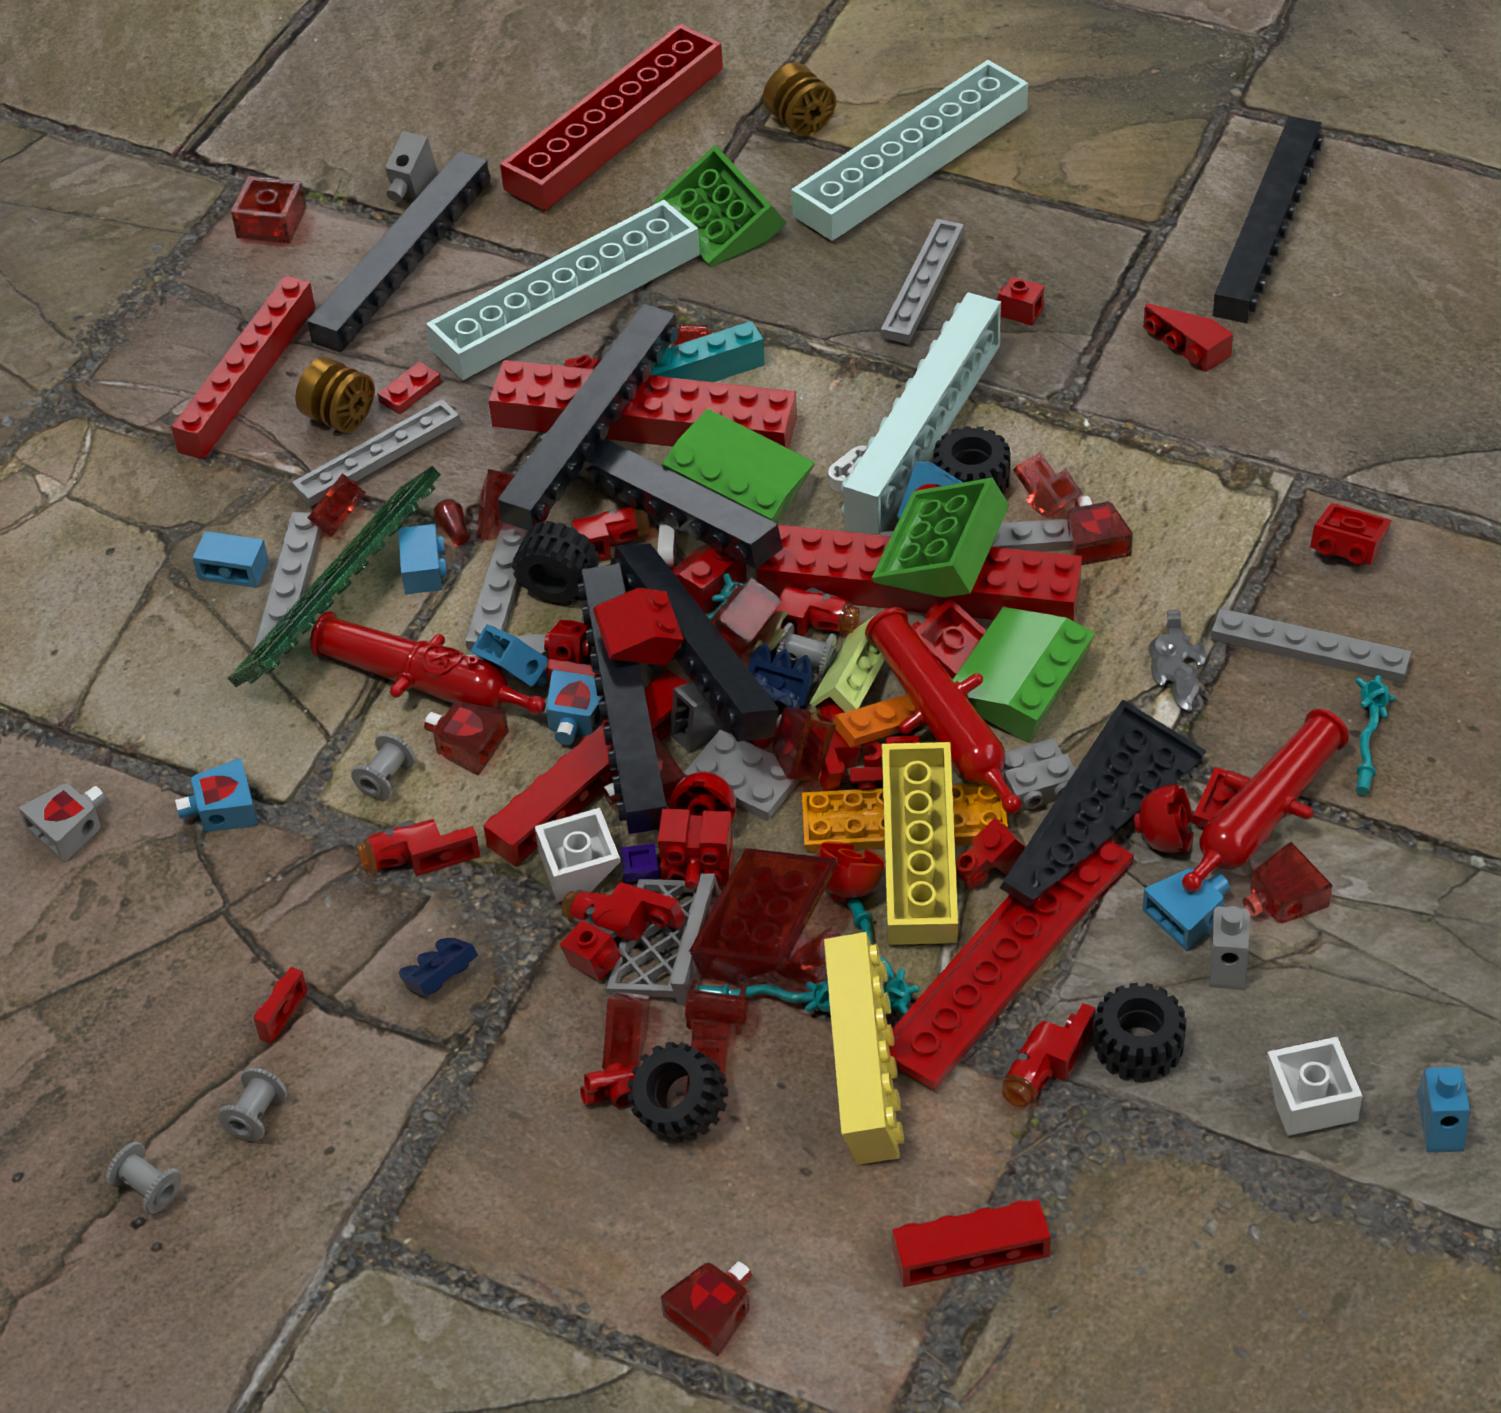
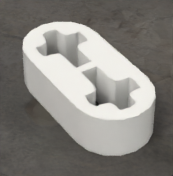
(844, 467)
(667, 543)

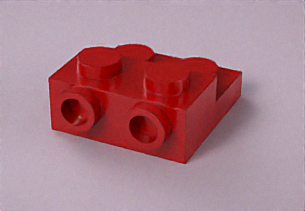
(1349, 534)
(949, 635)

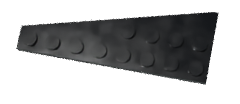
(1101, 797)

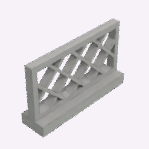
(684, 968)

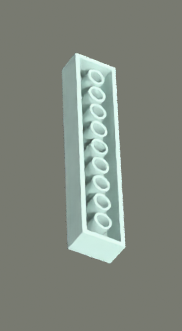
(909, 150)
(562, 289)
(921, 414)

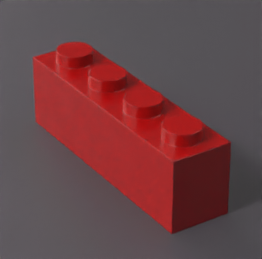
(971, 1242)

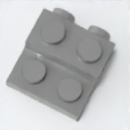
(1037, 773)

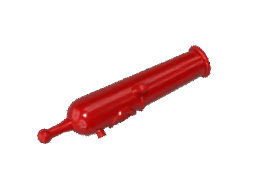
(418, 665)
(941, 704)
(1267, 797)

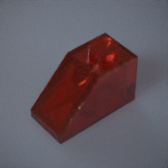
(625, 1029)

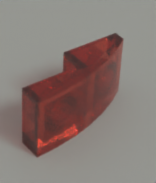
(336, 505)

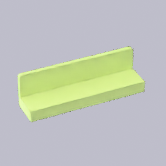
(850, 671)

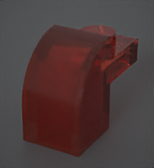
(1047, 490)
(808, 958)

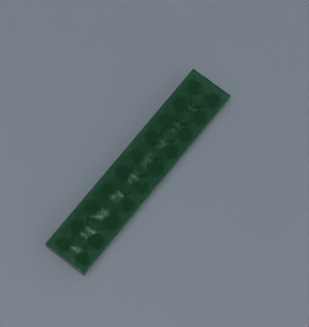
(334, 579)

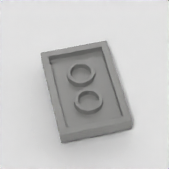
(750, 771)

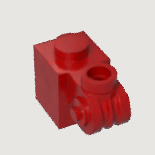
(992, 848)

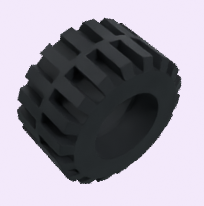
(974, 455)
(552, 562)
(1139, 1054)
(656, 1077)

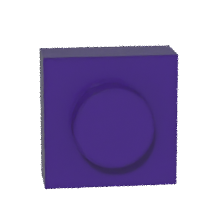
(640, 862)

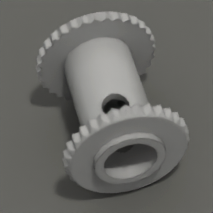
(819, 652)
(375, 778)
(260, 1090)
(156, 1186)

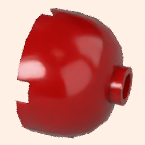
(703, 792)
(1165, 819)
(855, 874)

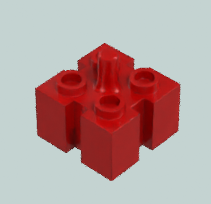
(695, 846)

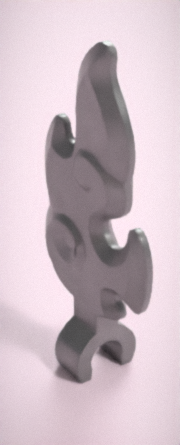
(1168, 661)

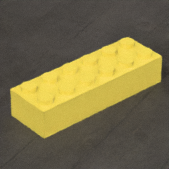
(919, 844)
(862, 1049)

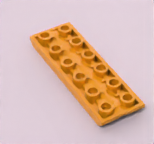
(859, 816)

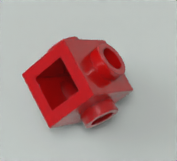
(568, 642)

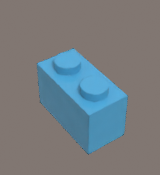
(230, 559)
(420, 559)

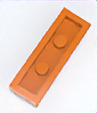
(874, 720)

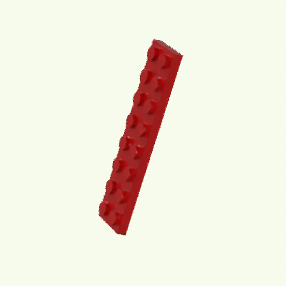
(983, 981)

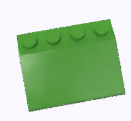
(723, 207)
(739, 465)
(943, 538)
(1024, 668)

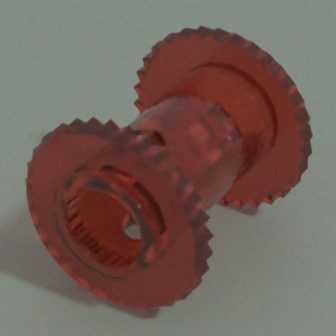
(716, 1007)

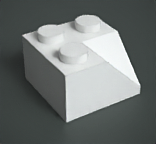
(576, 852)
(1313, 1086)

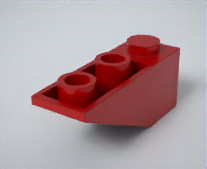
(1192, 336)

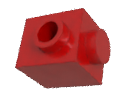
(1021, 300)
(590, 950)

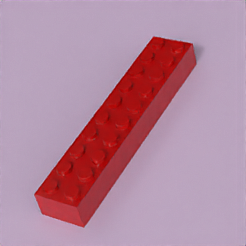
(611, 117)
(664, 407)
(845, 562)

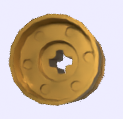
(799, 99)
(335, 394)

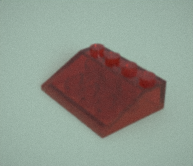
(760, 914)

